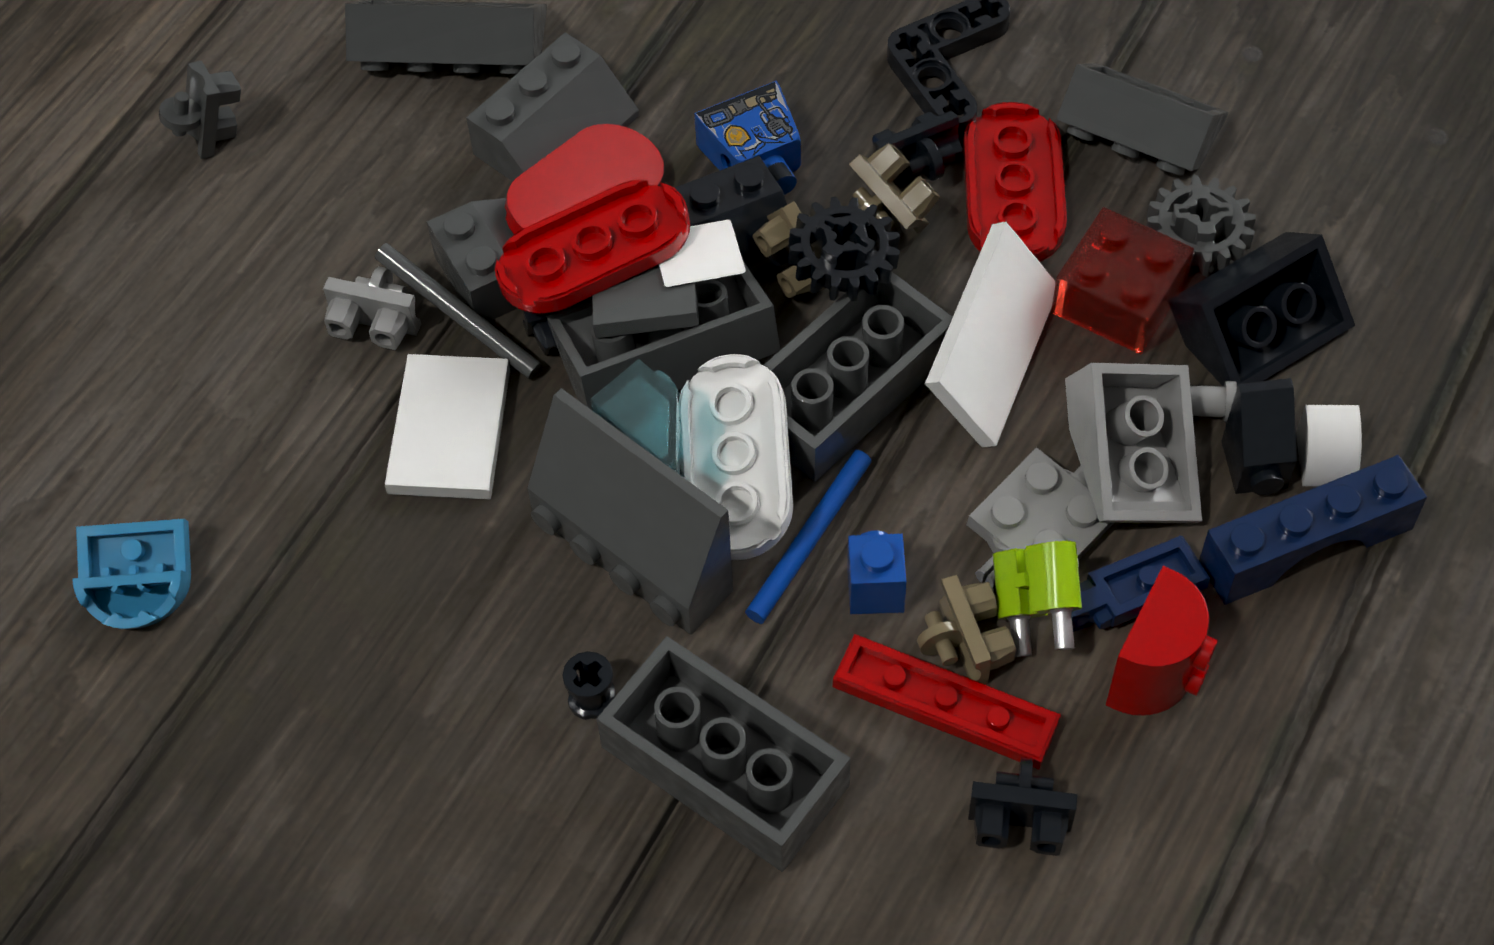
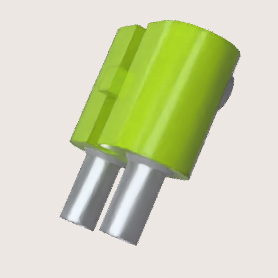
(1035, 584)

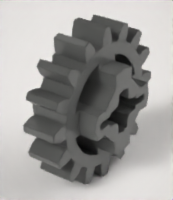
(1204, 220)

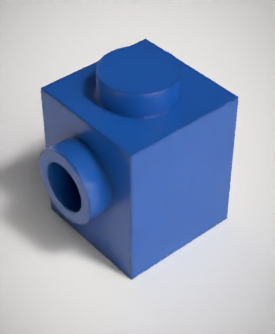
(876, 573)

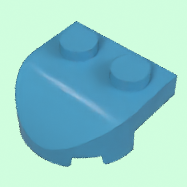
(133, 571)

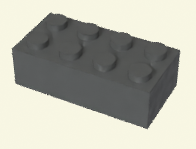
(855, 369)
(724, 753)

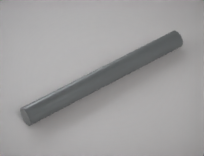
(458, 310)

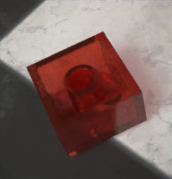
(1121, 280)

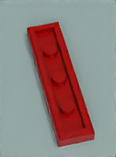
(946, 701)

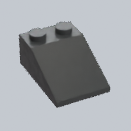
(467, 249)

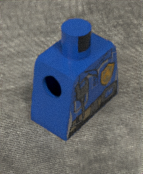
(752, 127)

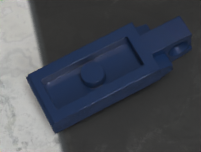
(1121, 588)

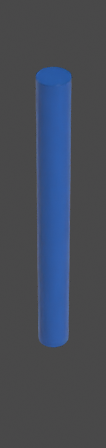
(808, 537)

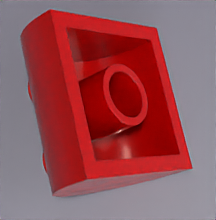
(1164, 650)

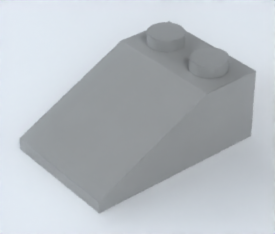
(1136, 441)

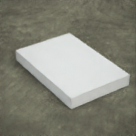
(448, 427)

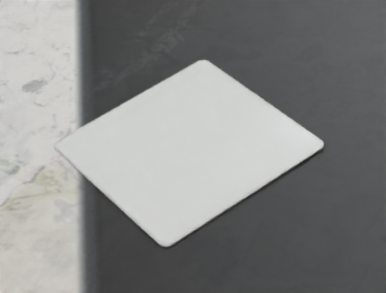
(706, 255)

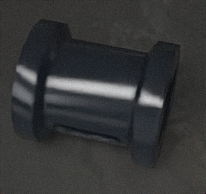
(593, 682)

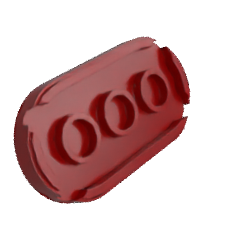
(580, 169)
(1015, 177)
(592, 246)

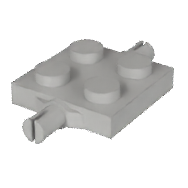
(1034, 507)

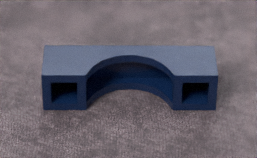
(1266, 543)

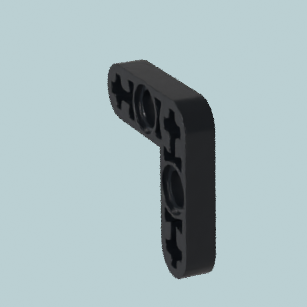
(934, 51)

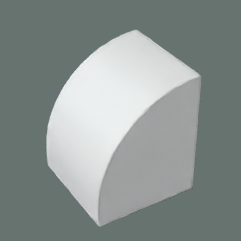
(1328, 443)

